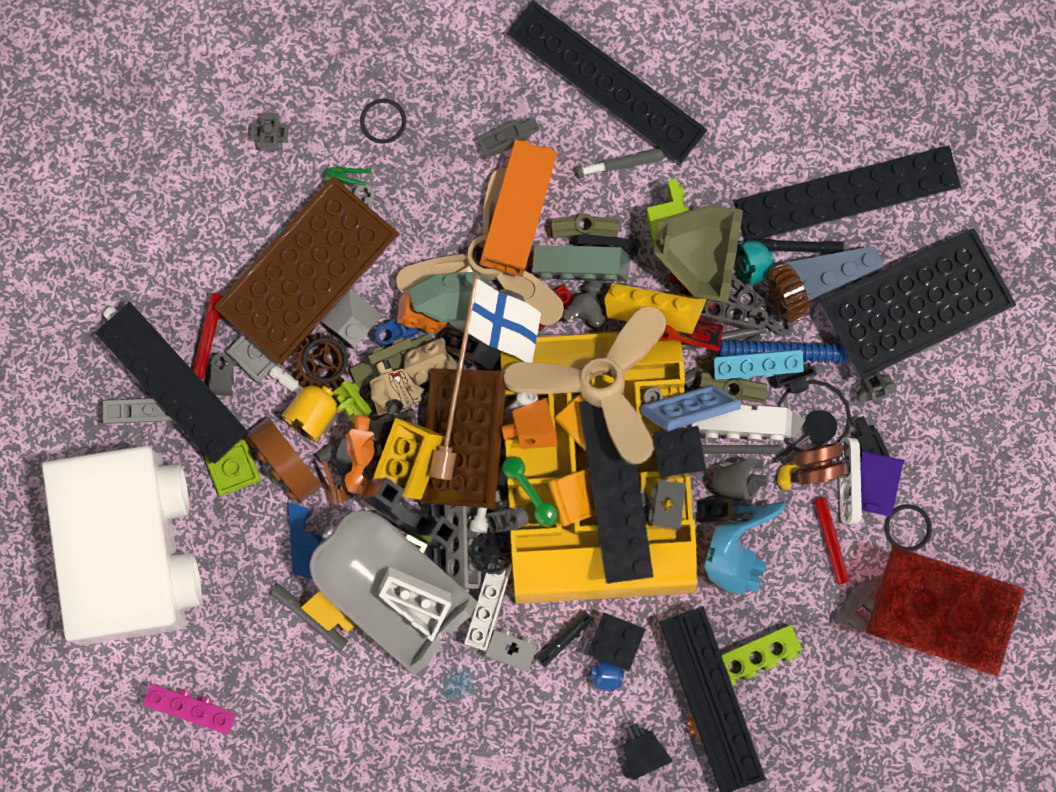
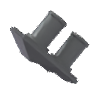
(858, 596)

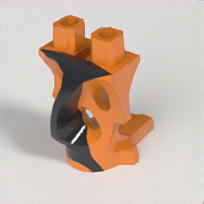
(354, 454)

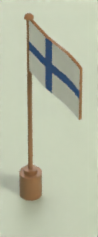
(500, 323)

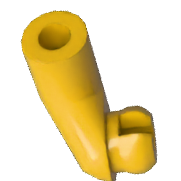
(785, 473)

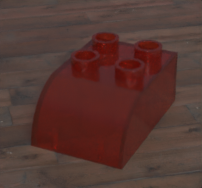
(944, 613)

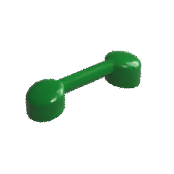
(514, 469)

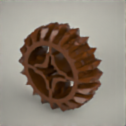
(788, 292)
(318, 371)

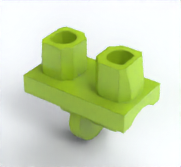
(350, 401)

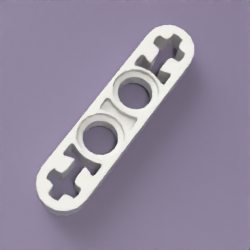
(850, 505)

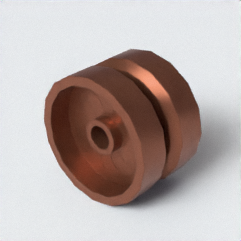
(820, 463)

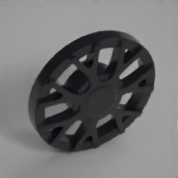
(491, 553)

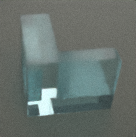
(458, 686)

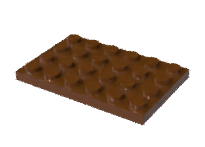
(473, 436)

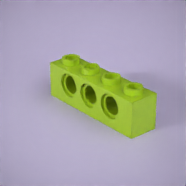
(785, 637)

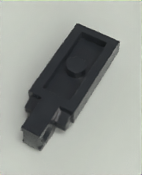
(630, 246)
(869, 438)

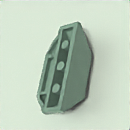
(444, 296)

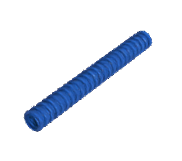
(810, 351)

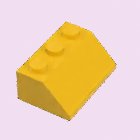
(408, 457)

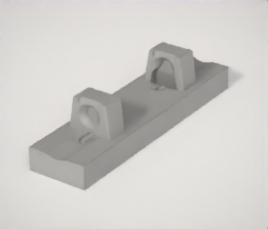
(133, 411)

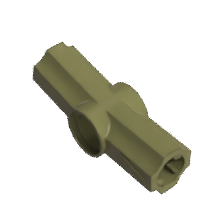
(570, 227)

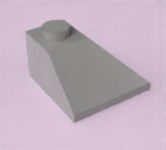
(352, 318)

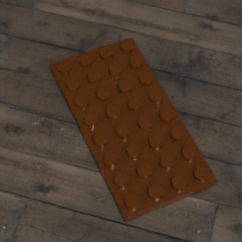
(306, 271)

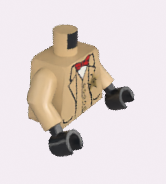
(395, 390)

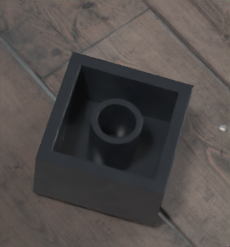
(679, 453)
(616, 642)

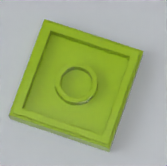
(234, 470)

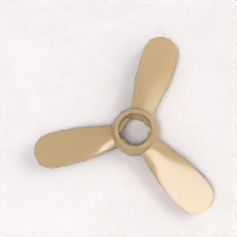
(530, 287)
(621, 419)

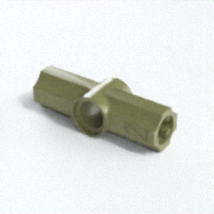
(746, 389)

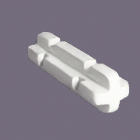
(286, 379)

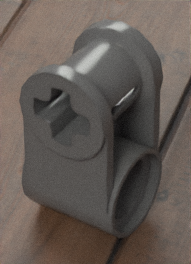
(222, 380)

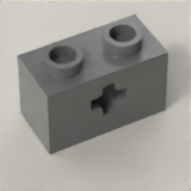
(676, 494)

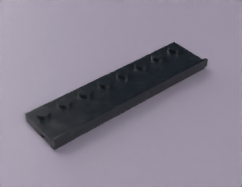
(172, 382)
(616, 503)
(712, 700)

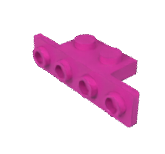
(184, 707)

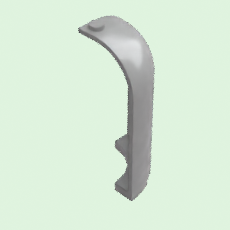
(349, 574)

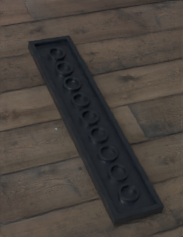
(606, 82)
(848, 194)

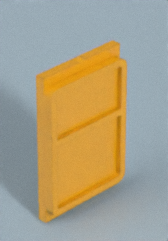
(573, 497)

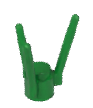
(340, 174)

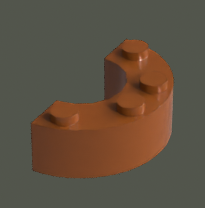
(284, 460)

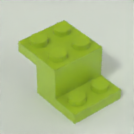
(664, 211)

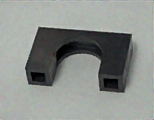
(386, 498)

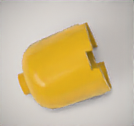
(311, 411)

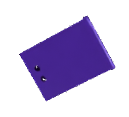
(879, 482)

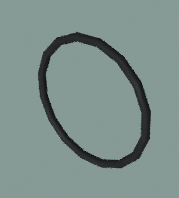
(834, 390)

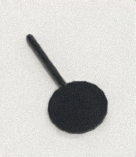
(819, 427)

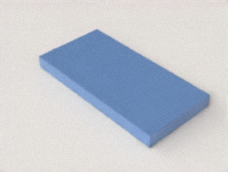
(690, 407)

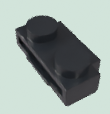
(796, 381)

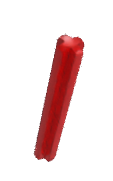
(207, 336)
(831, 540)

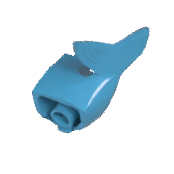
(729, 561)

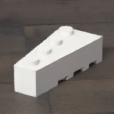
(750, 423)

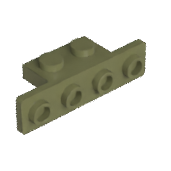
(395, 354)

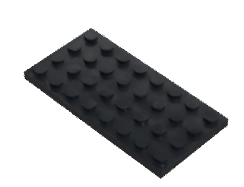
(916, 304)

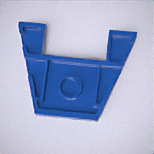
(302, 543)

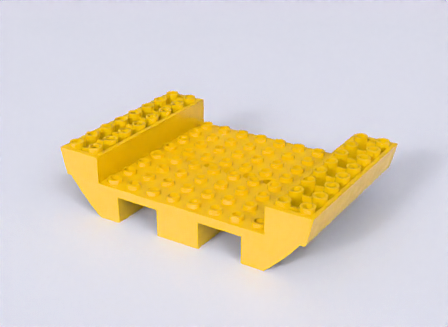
(567, 560)

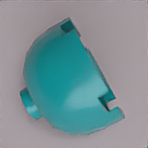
(754, 262)

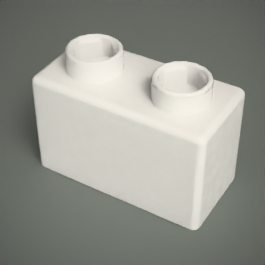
(119, 545)

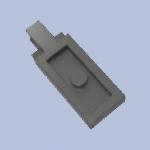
(505, 136)

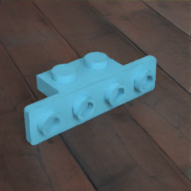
(758, 364)

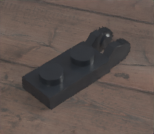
(722, 510)

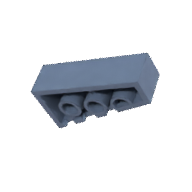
(835, 271)

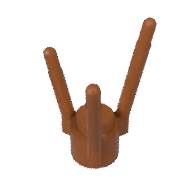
(333, 492)

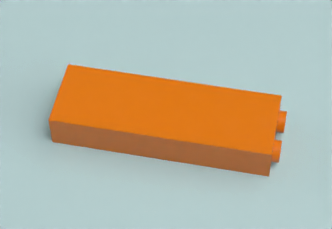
(518, 208)

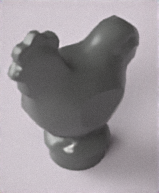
(587, 306)

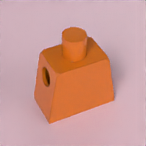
(532, 426)

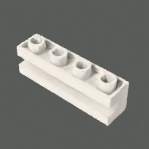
(488, 607)

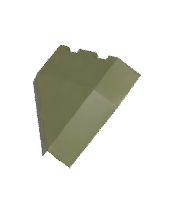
(701, 249)

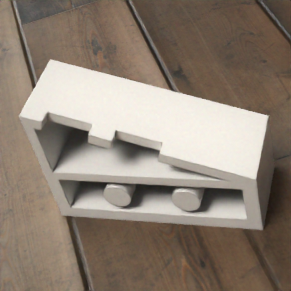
(416, 600)

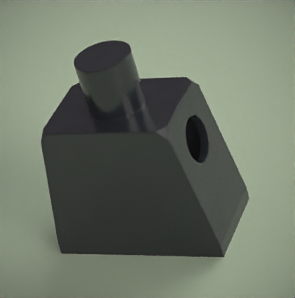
(644, 752)

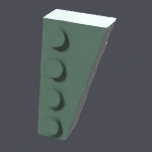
(581, 263)

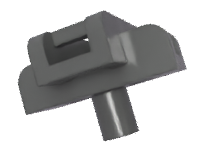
(266, 130)
(875, 390)

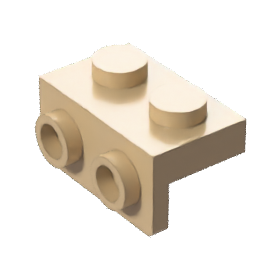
(421, 360)

